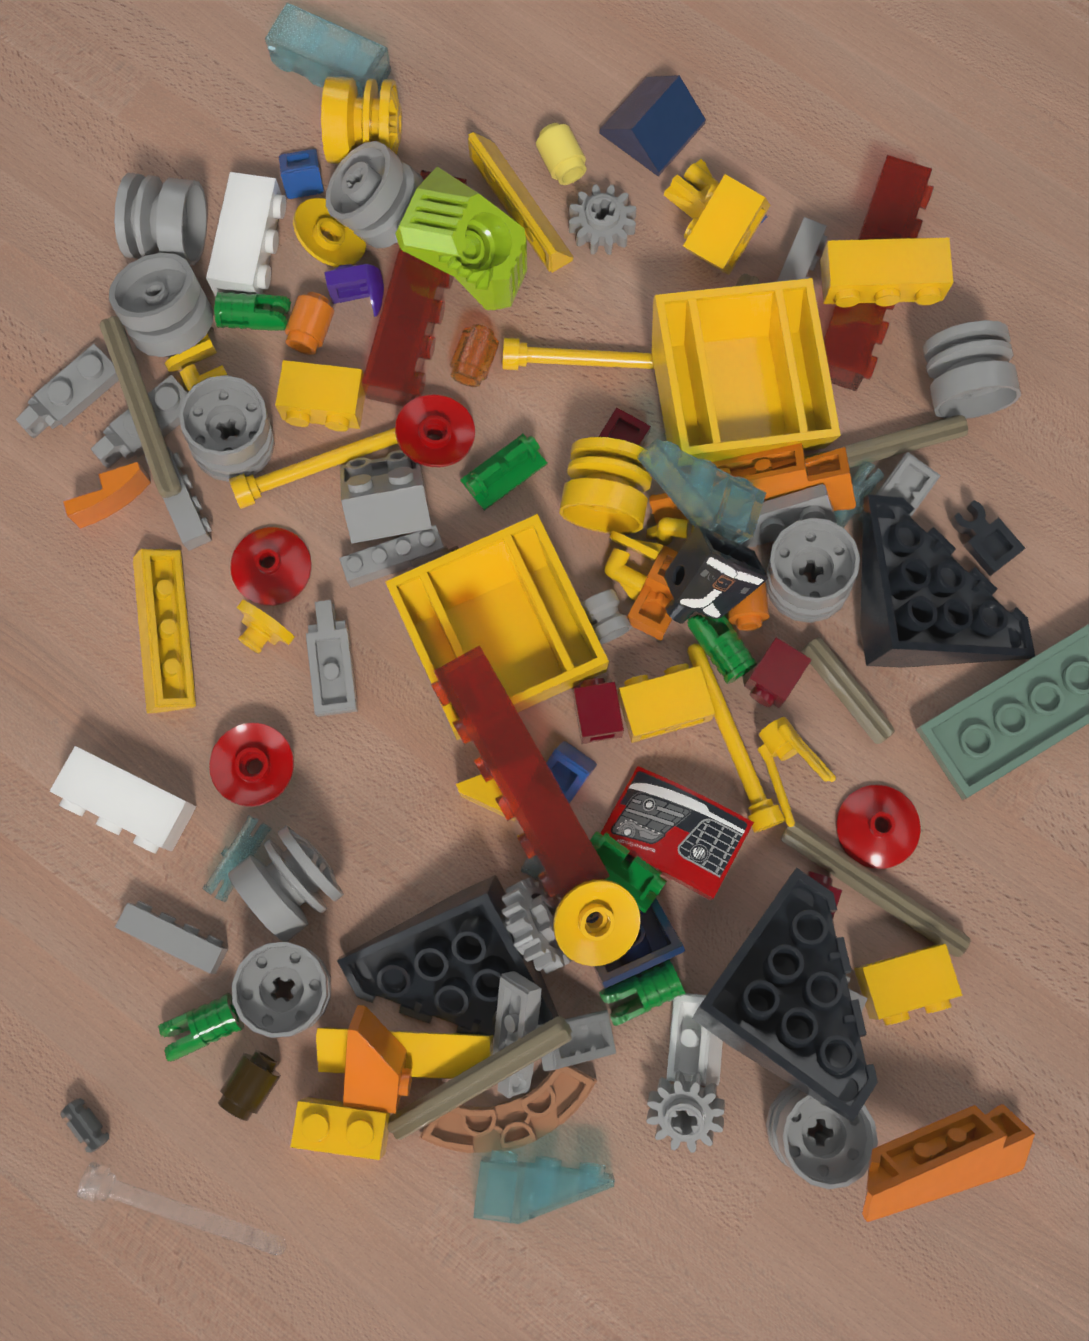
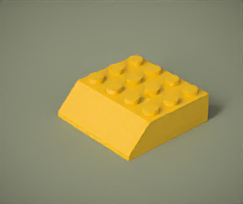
(743, 369)
(511, 602)

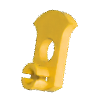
(261, 628)

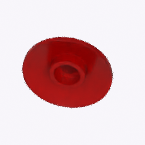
(435, 416)
(282, 580)
(235, 752)
(863, 841)

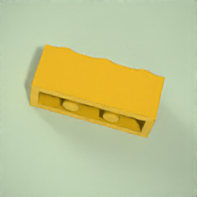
(886, 271)

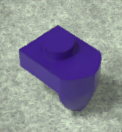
(354, 283)

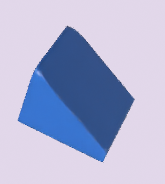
(301, 174)
(570, 769)

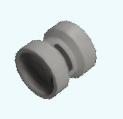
(605, 616)

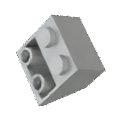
(383, 497)

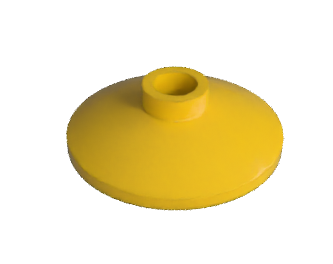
(325, 236)
(608, 936)

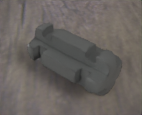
(84, 1125)

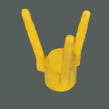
(783, 741)

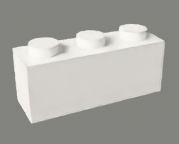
(246, 235)
(122, 801)

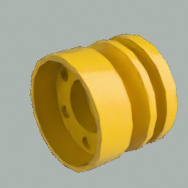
(355, 120)
(606, 486)

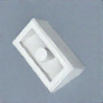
(691, 1045)

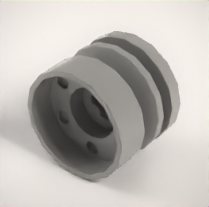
(160, 217)
(971, 369)
(218, 411)
(823, 551)
(285, 884)
(256, 988)
(833, 1155)

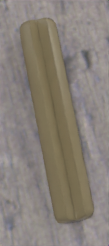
(848, 691)

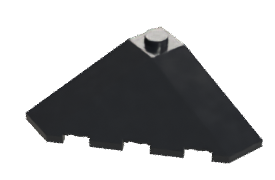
(923, 603)
(446, 962)
(791, 1002)

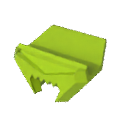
(465, 238)

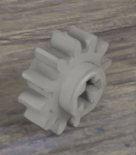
(590, 228)
(669, 1110)

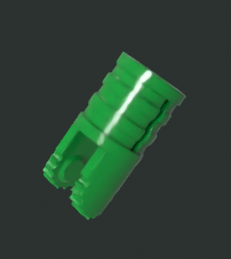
(251, 311)
(722, 646)
(652, 986)
(206, 1025)

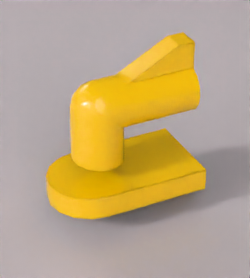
(685, 195)
(186, 360)
(667, 529)
(616, 568)

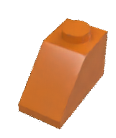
(374, 1065)

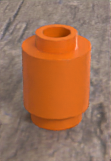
(309, 323)
(751, 611)

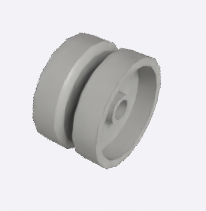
(372, 193)
(161, 304)

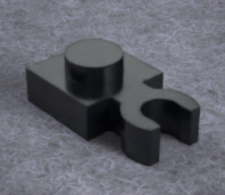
(989, 544)

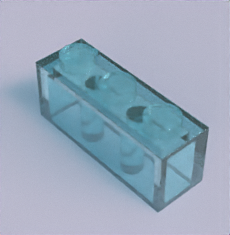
(324, 50)

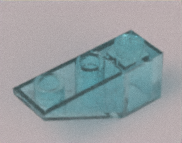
(704, 492)
(524, 1190)

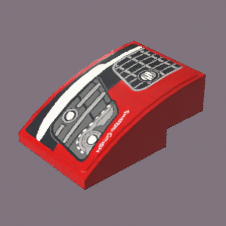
(677, 831)

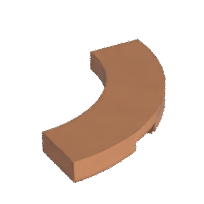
(515, 1122)

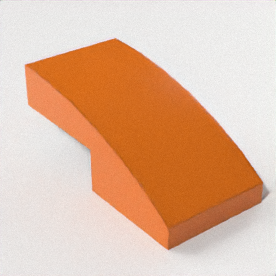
(118, 490)
(649, 610)

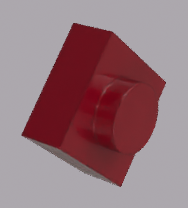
(626, 427)

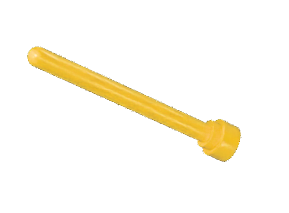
(518, 354)
(250, 488)
(762, 810)

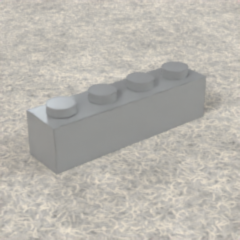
(803, 251)
(185, 510)
(389, 556)
(171, 937)

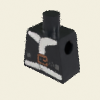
(711, 576)

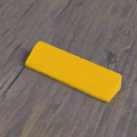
(518, 202)
(163, 630)
(427, 1052)

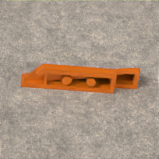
(780, 474)
(945, 1159)

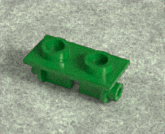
(504, 471)
(636, 877)

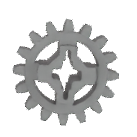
(531, 920)

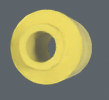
(561, 153)

